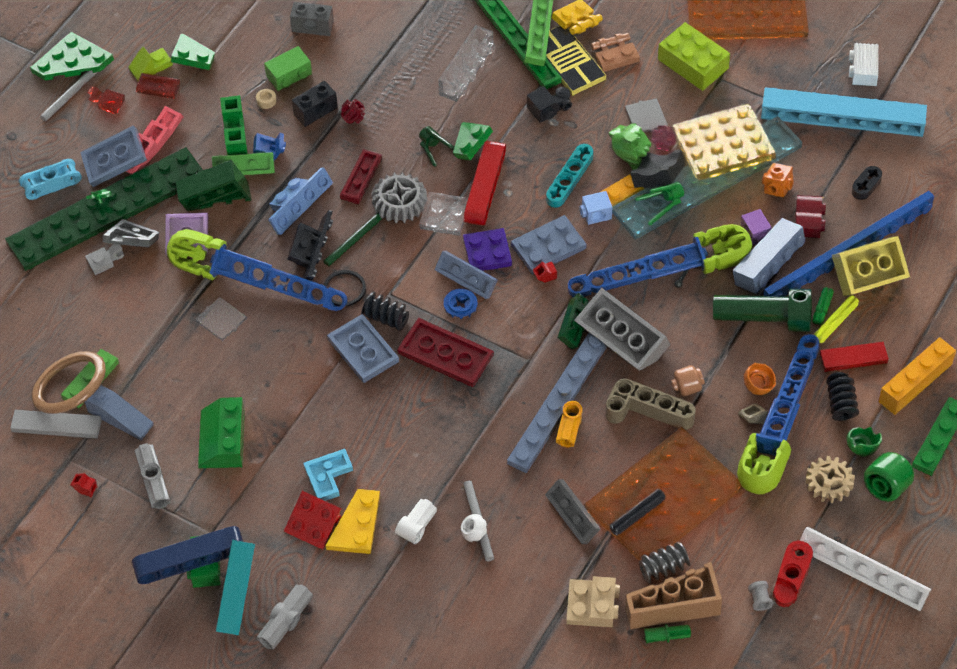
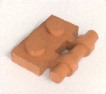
(615, 57)

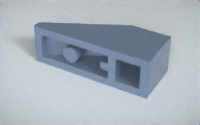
(118, 412)

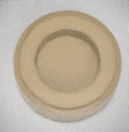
(266, 98)

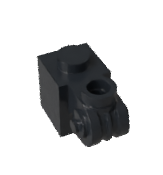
(546, 106)

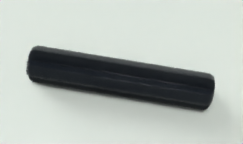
(637, 512)

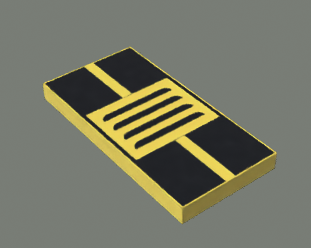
(572, 61)

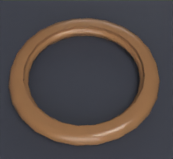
(87, 392)

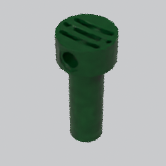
(794, 310)

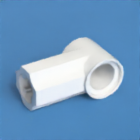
(414, 525)

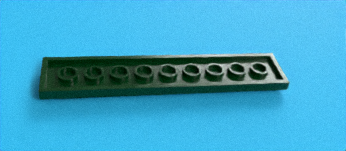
(89, 218)

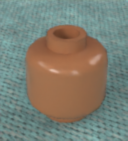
(687, 380)

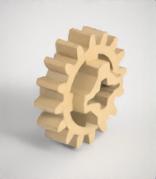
(830, 479)

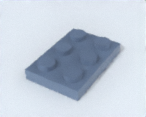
(113, 156)
(548, 243)
(363, 348)

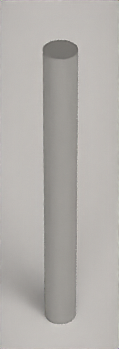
(67, 95)
(473, 503)

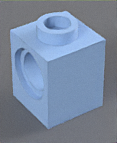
(596, 207)

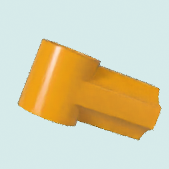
(569, 425)

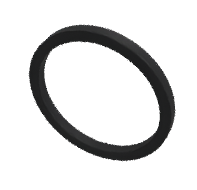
(351, 273)

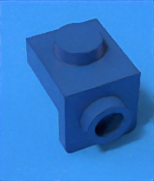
(268, 144)

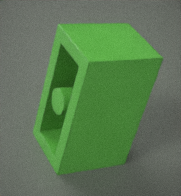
(288, 68)

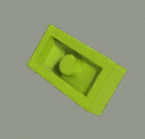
(149, 63)

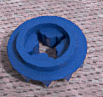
(462, 296)

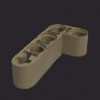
(679, 412)

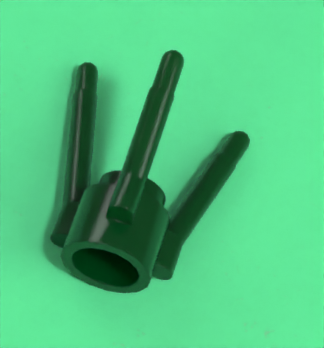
(431, 138)

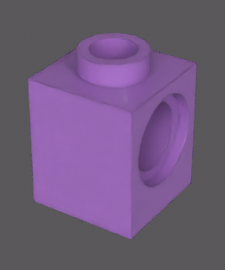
(756, 225)

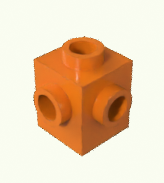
(778, 180)

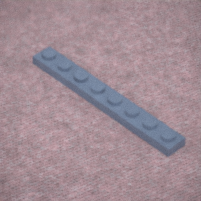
(552, 409)

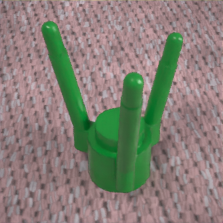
(670, 192)

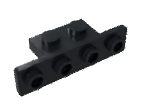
(307, 245)

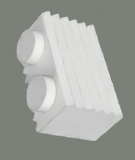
(865, 64)

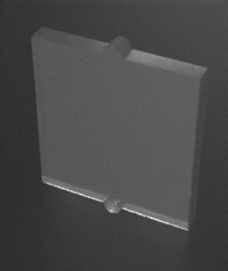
(221, 319)

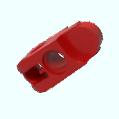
(786, 588)

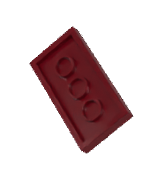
(445, 352)

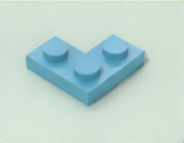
(324, 469)

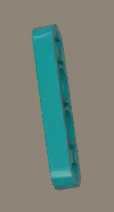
(567, 174)

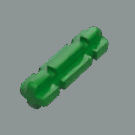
(822, 306)

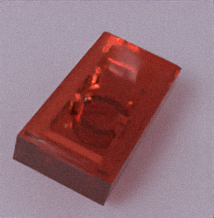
(158, 86)

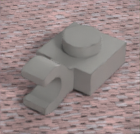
(103, 260)

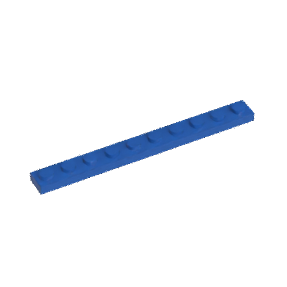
(873, 233)

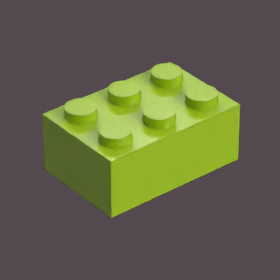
(693, 56)

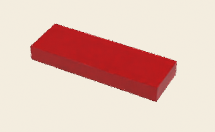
(854, 356)

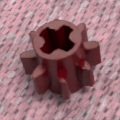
(352, 111)

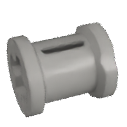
(760, 595)

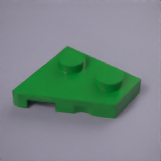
(470, 139)

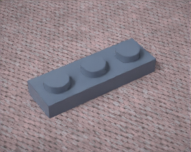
(466, 274)

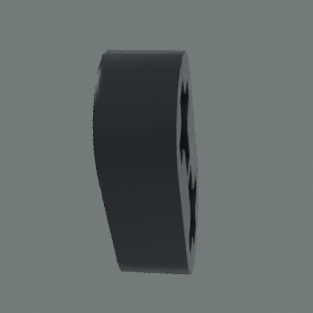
(863, 180)

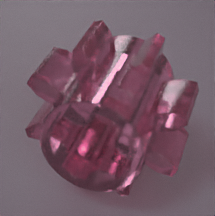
(663, 137)

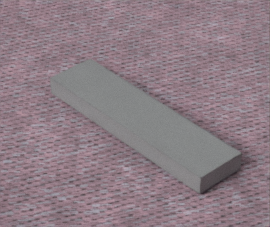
(56, 424)

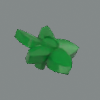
(99, 195)

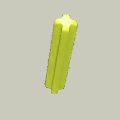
(836, 318)

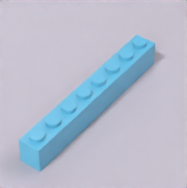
(844, 111)

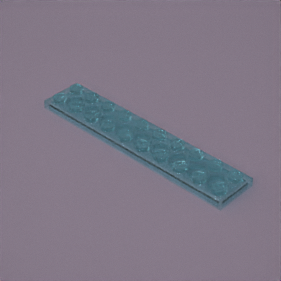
(636, 214)

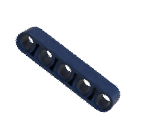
(185, 555)

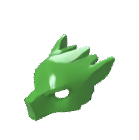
(630, 144)

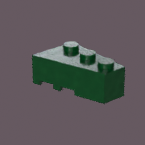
(213, 186)

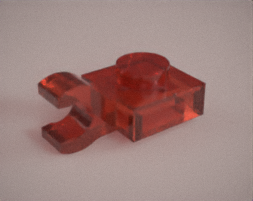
(108, 101)

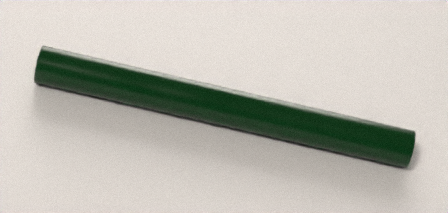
(352, 239)

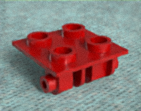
(312, 520)

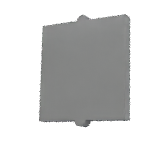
(646, 115)

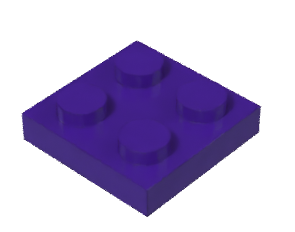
(487, 249)

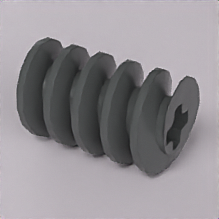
(662, 561)

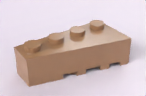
(675, 600)

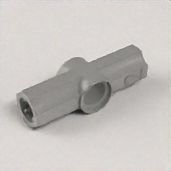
(154, 485)
(284, 616)

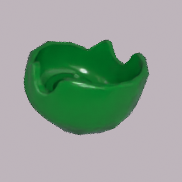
(863, 441)

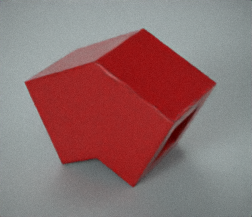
(545, 272)
(84, 484)

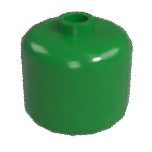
(889, 476)

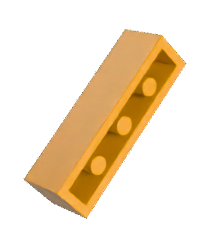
(917, 376)

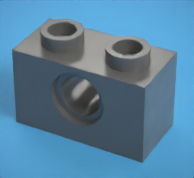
(311, 18)

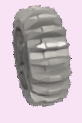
(390, 190)

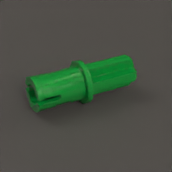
(667, 633)

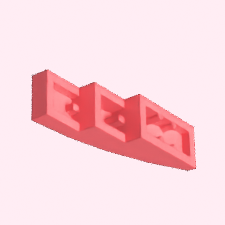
(157, 135)

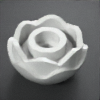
(473, 527)

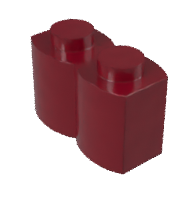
(809, 215)

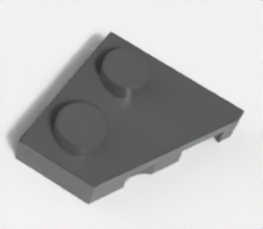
(130, 234)

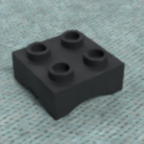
(658, 169)

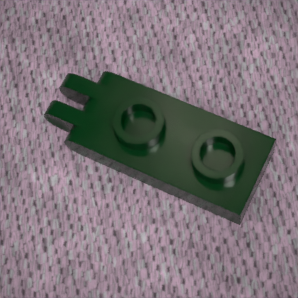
(570, 331)

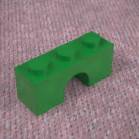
(233, 125)

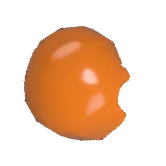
(759, 379)

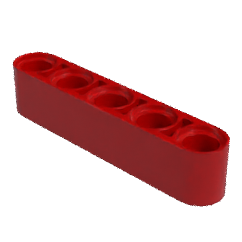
(484, 183)

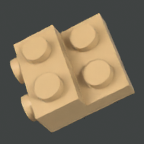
(593, 602)

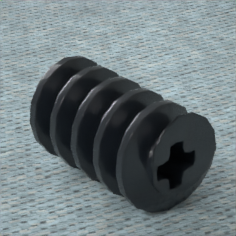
(385, 312)
(842, 396)

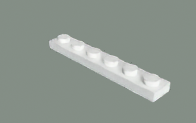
(866, 569)

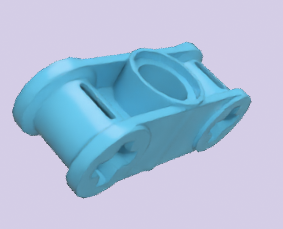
(50, 179)

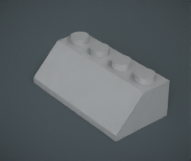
(622, 330)

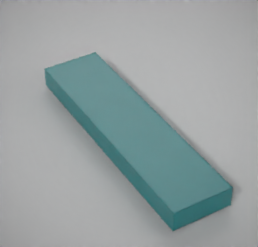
(235, 587)

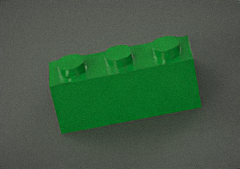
(222, 434)

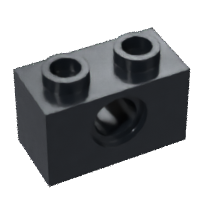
(314, 103)

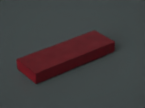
(361, 176)

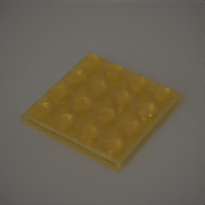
(723, 142)

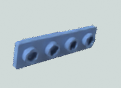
(297, 199)

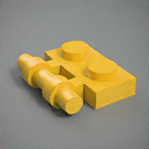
(574, 14)

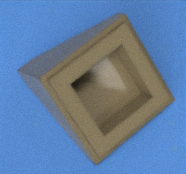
(754, 414)

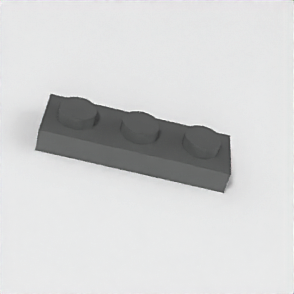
(572, 511)

